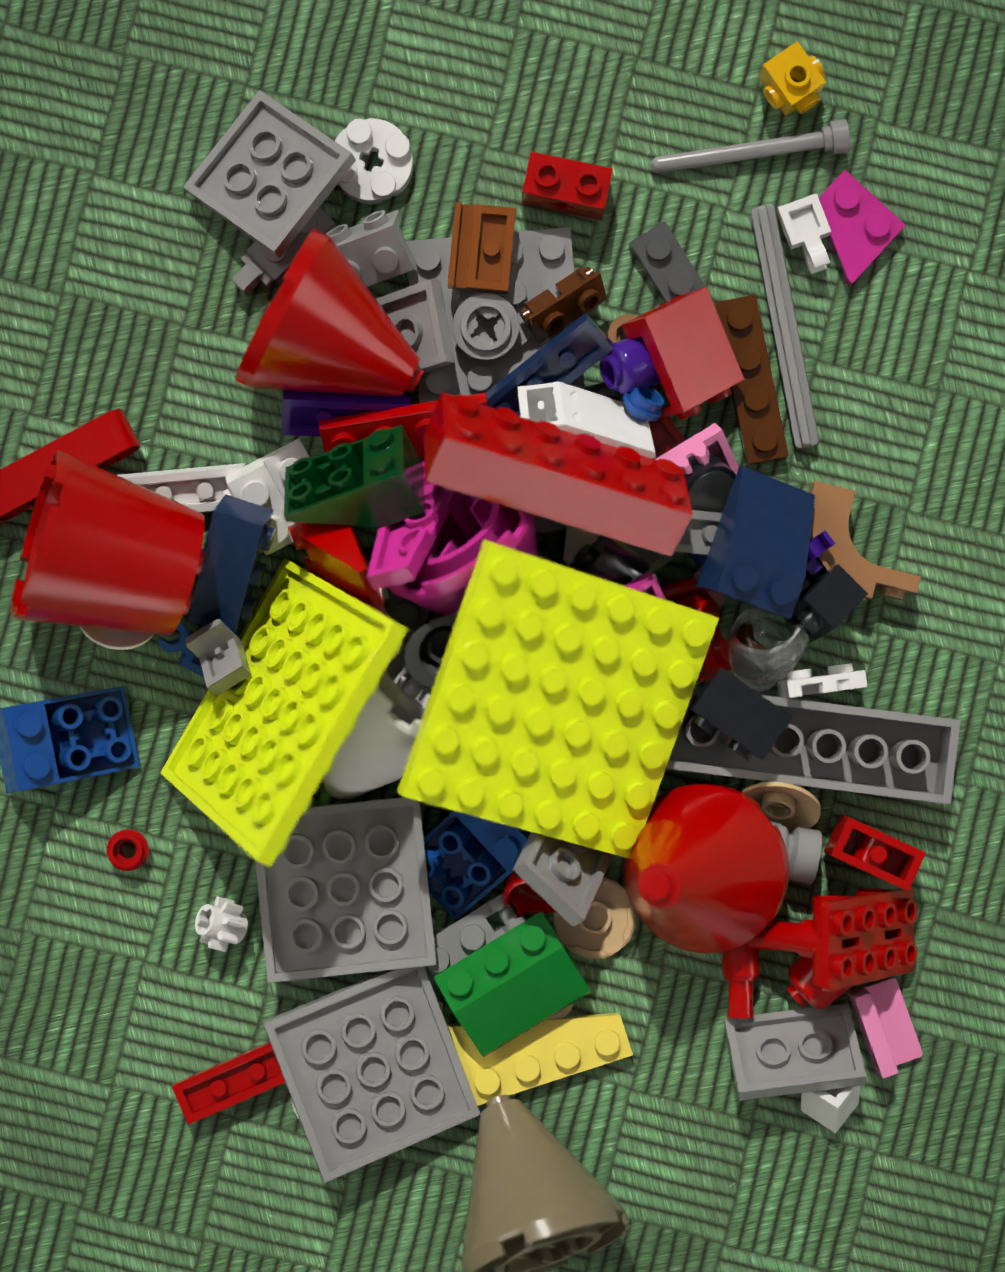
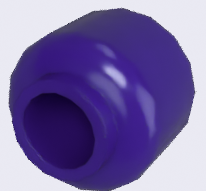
(628, 367)

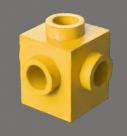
(792, 80)

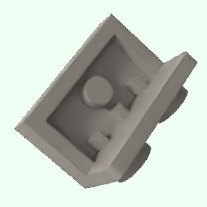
(375, 247)

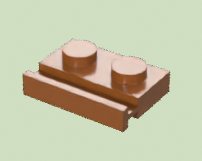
(481, 248)

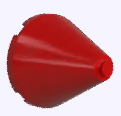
(327, 333)
(707, 869)

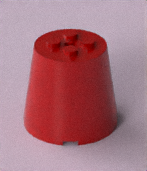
(107, 553)

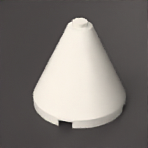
(383, 733)

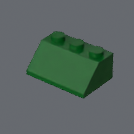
(512, 984)

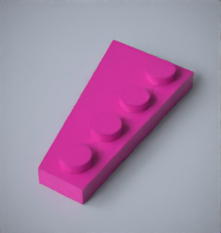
(405, 544)

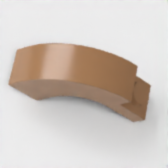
(832, 514)

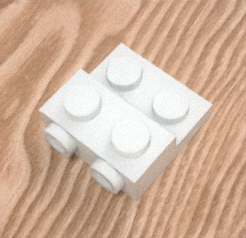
(264, 485)

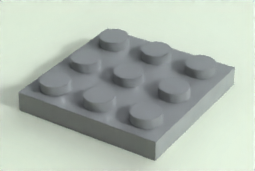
(269, 173)

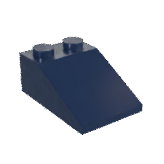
(760, 544)

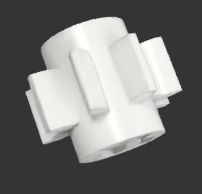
(221, 924)

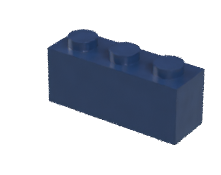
(232, 563)

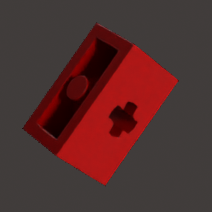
(566, 185)
(874, 852)

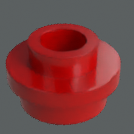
(115, 854)

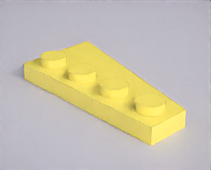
(542, 1054)

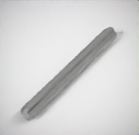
(784, 326)

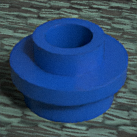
(644, 404)

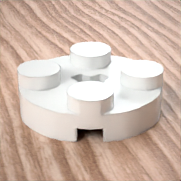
(392, 148)

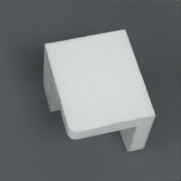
(831, 1106)

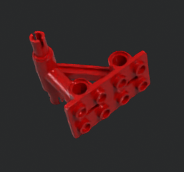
(847, 938)

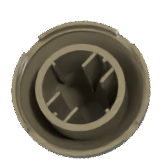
(532, 1197)

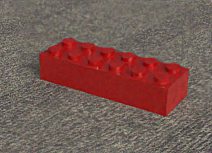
(556, 474)

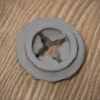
(489, 307)

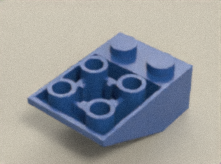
(66, 739)
(469, 859)

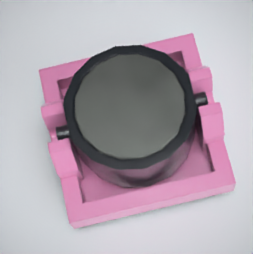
(707, 468)

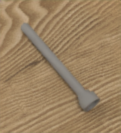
(830, 138)

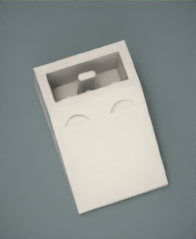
(585, 413)

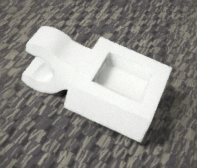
(805, 226)

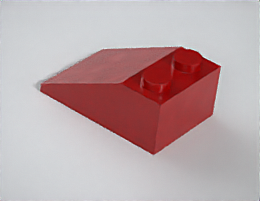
(338, 559)

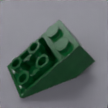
(357, 483)

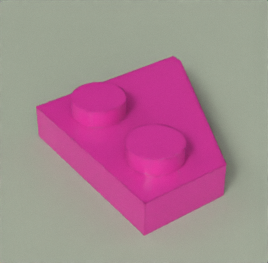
(858, 225)

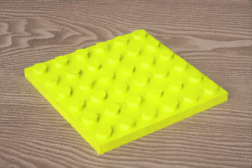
(557, 702)
(272, 737)

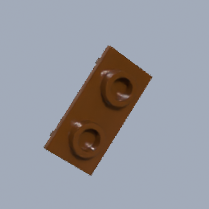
(579, 293)

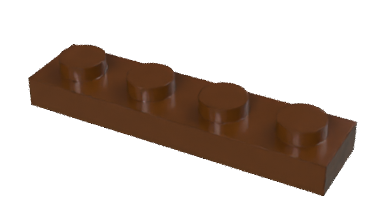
(755, 396)

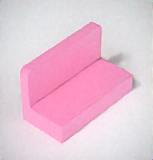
(885, 1025)

